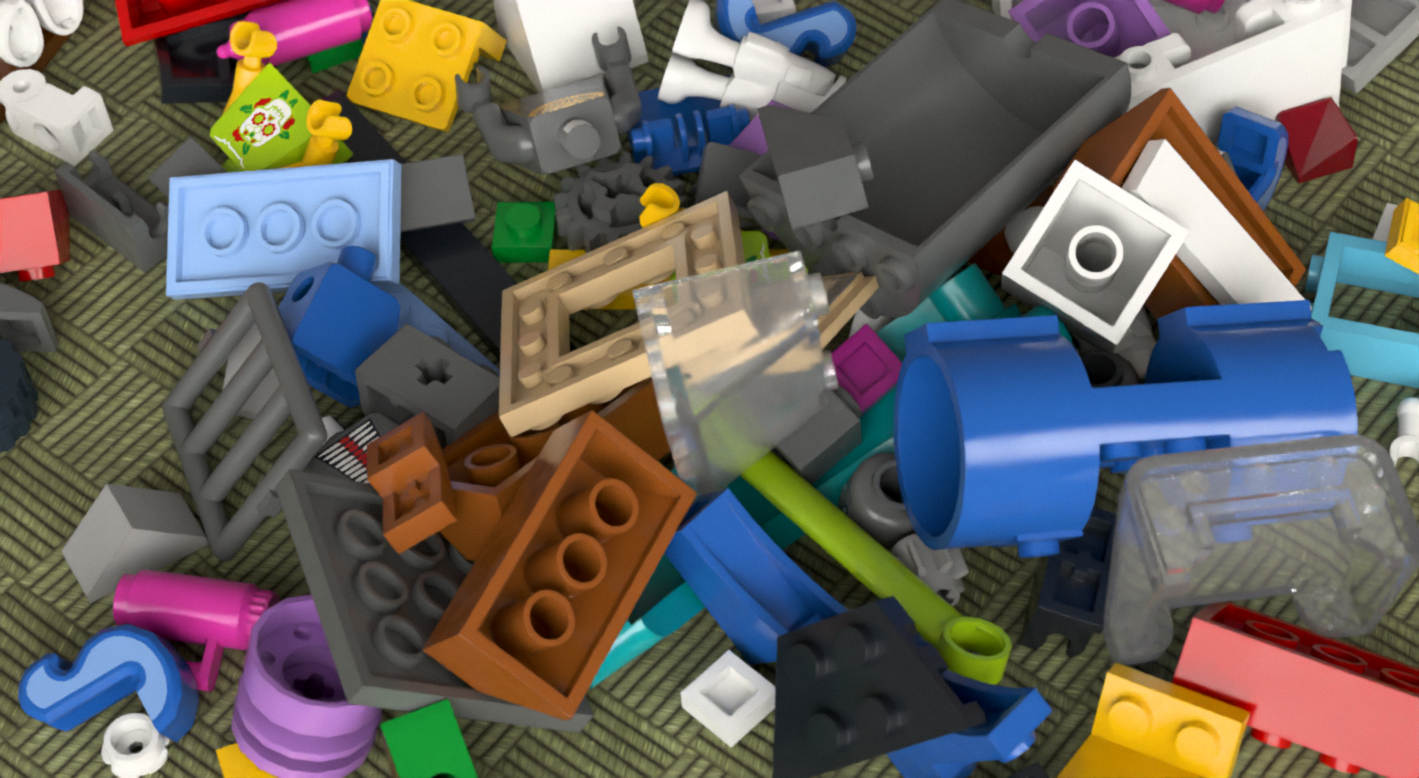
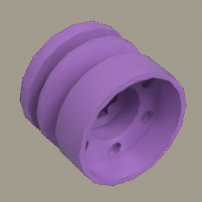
(292, 702)

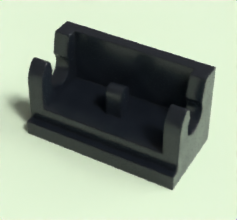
(1072, 588)

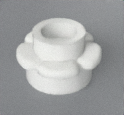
(125, 735)

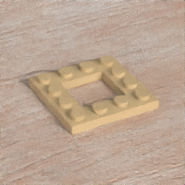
(536, 366)

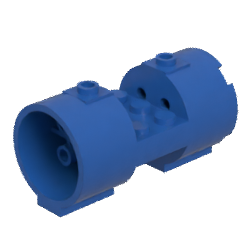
(1010, 438)

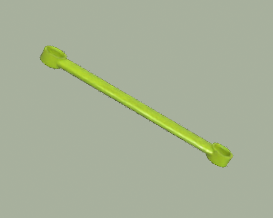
(883, 572)

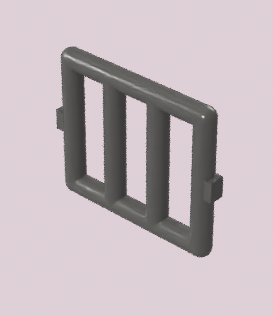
(290, 398)

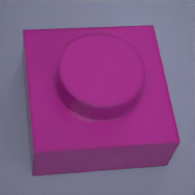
(866, 368)

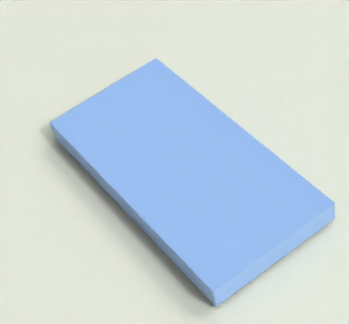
(278, 224)

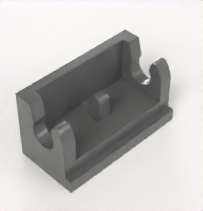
(435, 193)
(116, 212)

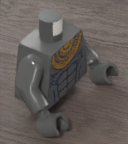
(560, 124)

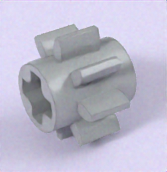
(937, 568)

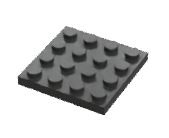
(386, 603)

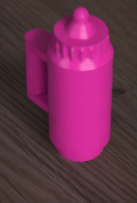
(307, 27)
(193, 611)

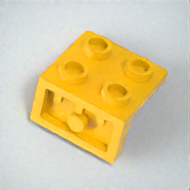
(414, 59)
(1157, 732)

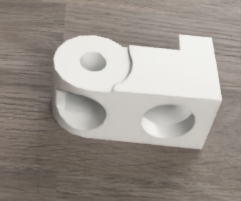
(53, 118)

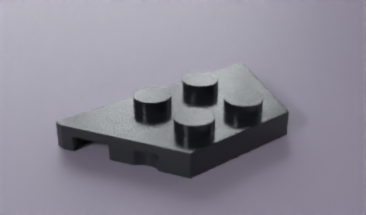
(859, 691)

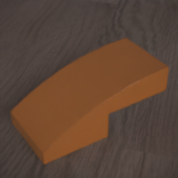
(413, 482)

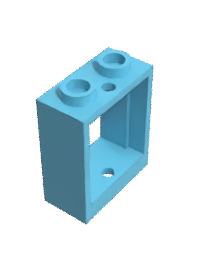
(1367, 348)

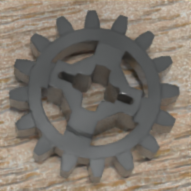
(609, 199)

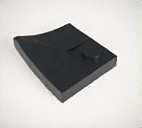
(190, 64)

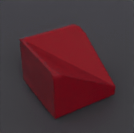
(1318, 140)

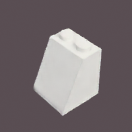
(556, 36)
(1093, 257)

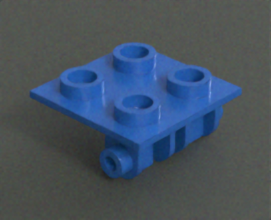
(681, 130)

